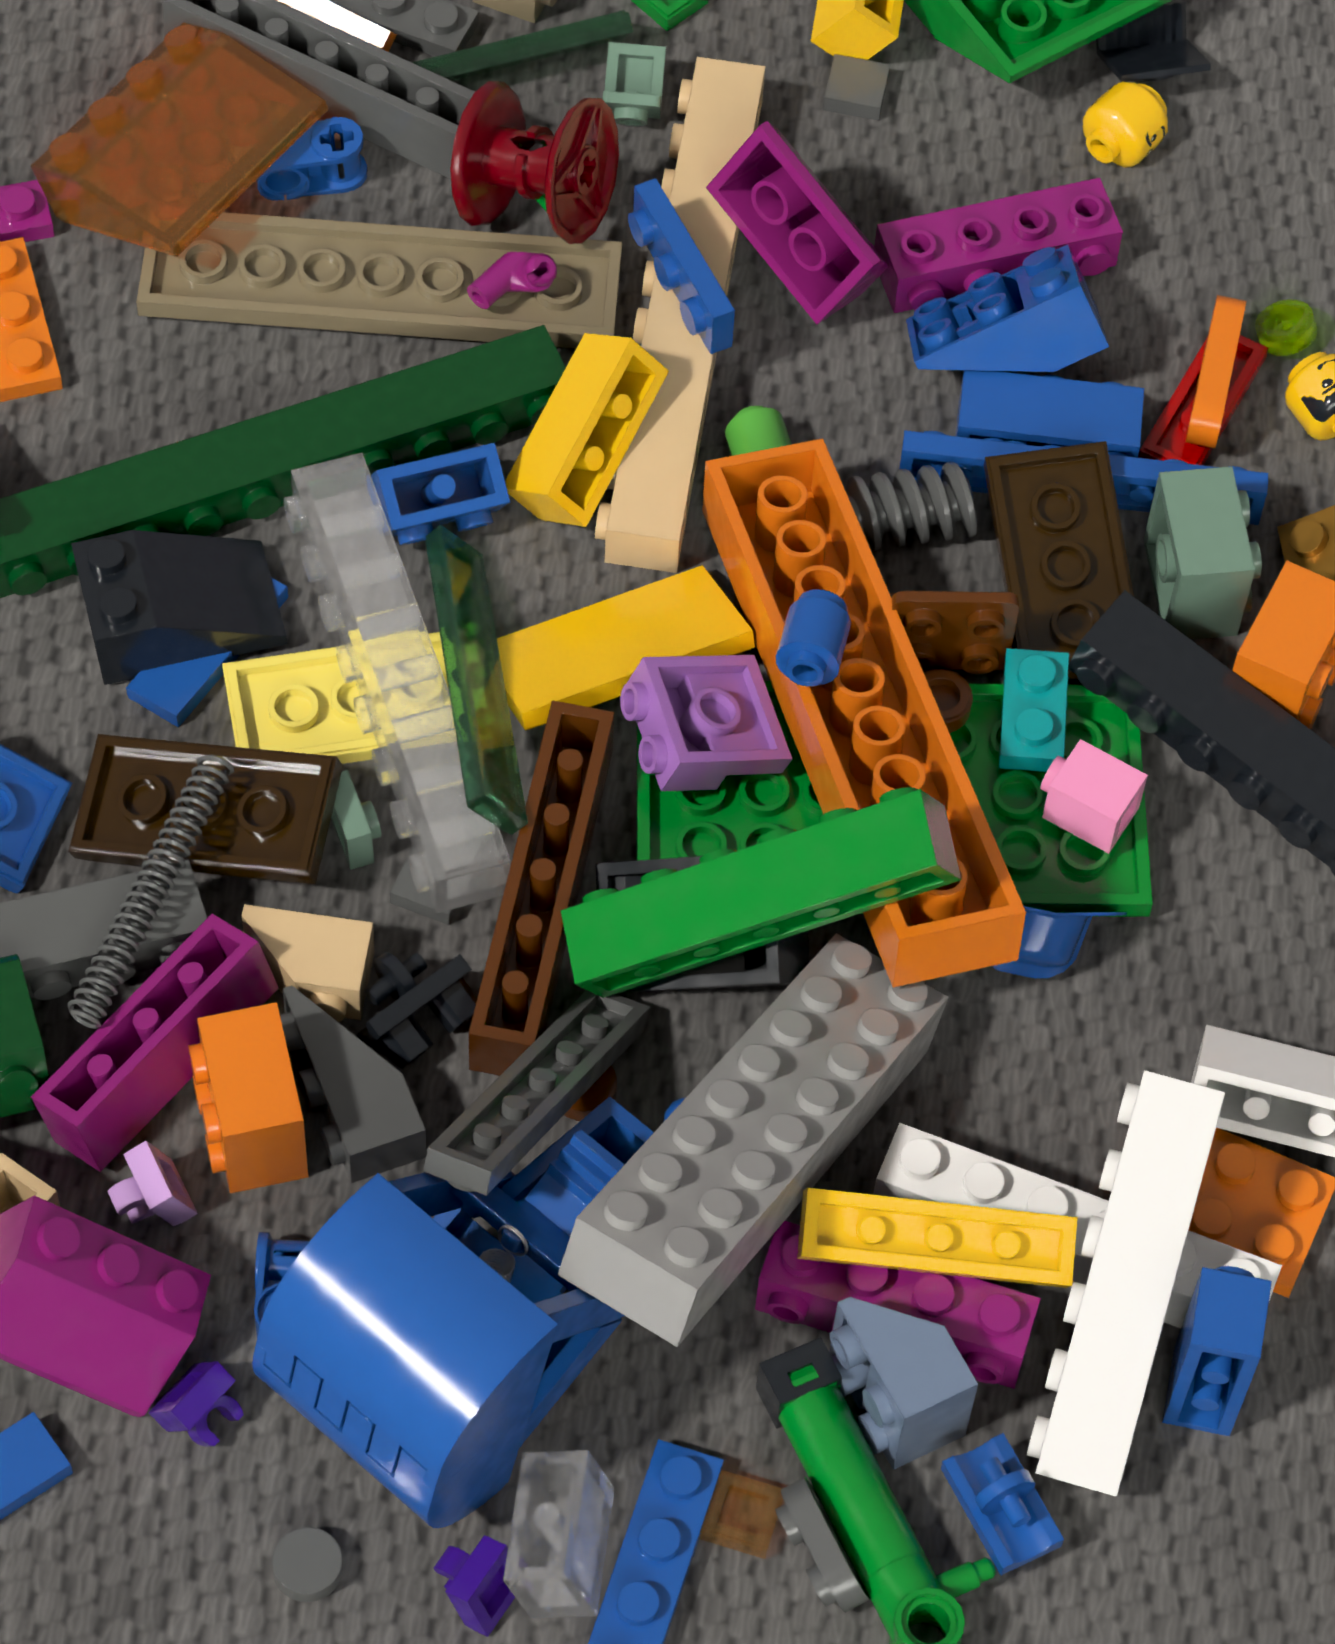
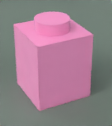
(1092, 795)

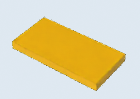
(595, 649)

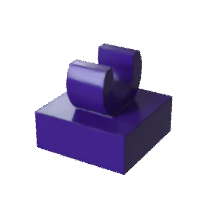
(191, 1400)
(477, 1583)

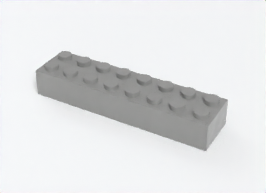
(750, 1141)

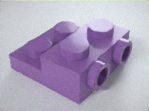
(703, 720)

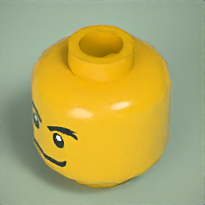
(1126, 122)

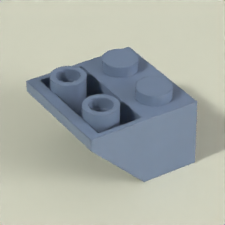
(902, 1378)

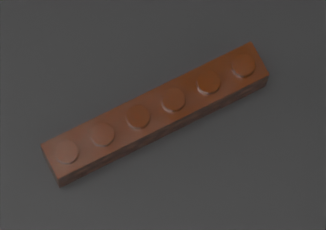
(540, 883)

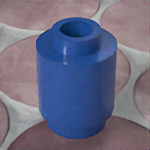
(814, 638)

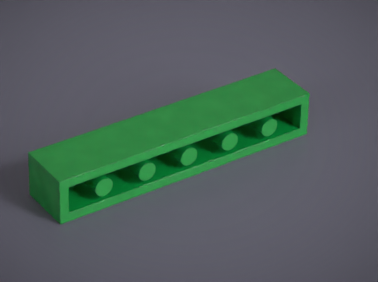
(760, 892)

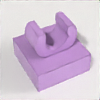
(153, 1188)

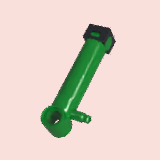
(806, 1400)

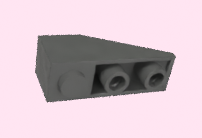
(362, 1095)

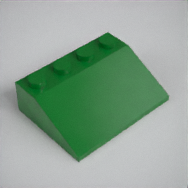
(1023, 35)

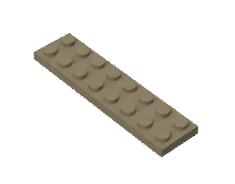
(376, 280)

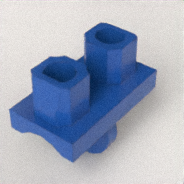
(1002, 1504)

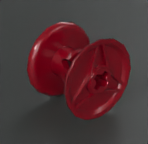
(496, 159)

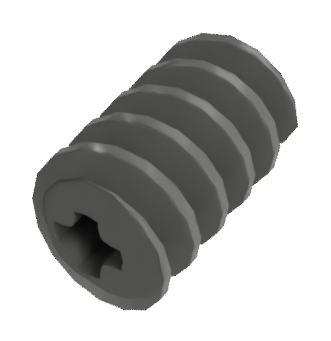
(913, 504)

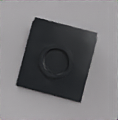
(1152, 46)

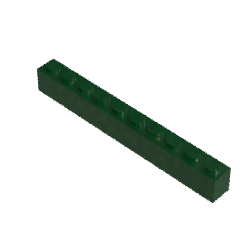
(248, 465)

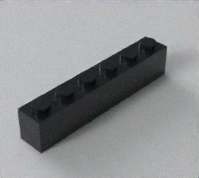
(1213, 721)

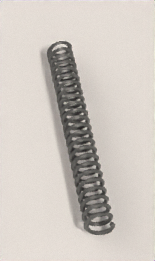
(148, 893)

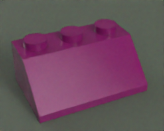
(796, 224)
(93, 1306)

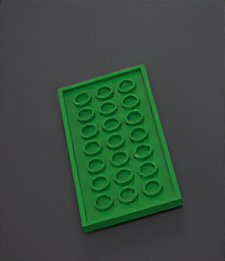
(1045, 862)

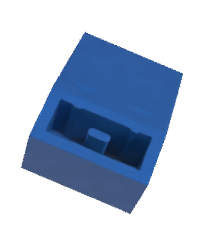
(1013, 321)

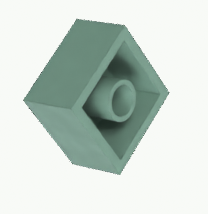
(1201, 551)

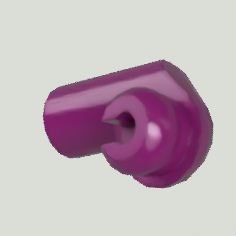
(513, 274)

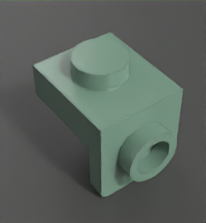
(634, 82)
(354, 824)

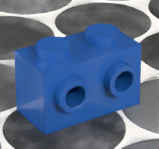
(441, 491)

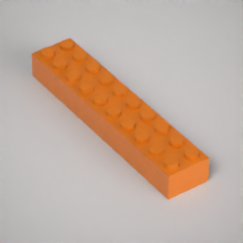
(875, 726)

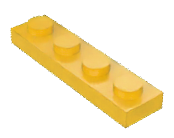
(937, 1237)

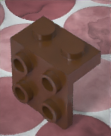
(958, 628)

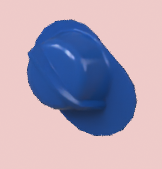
(1050, 942)

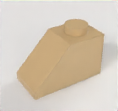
(317, 955)

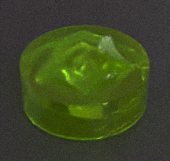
(1286, 327)

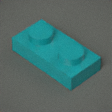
(1033, 709)

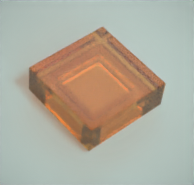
(742, 1514)

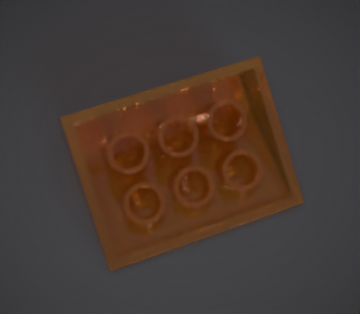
(175, 141)

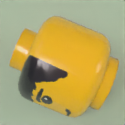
(1313, 395)

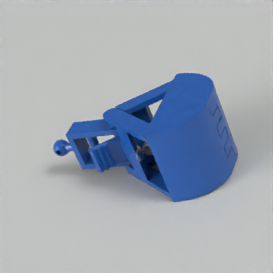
(433, 1337)

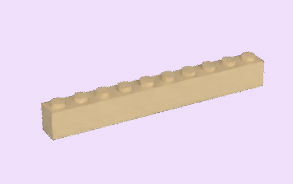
(658, 470)

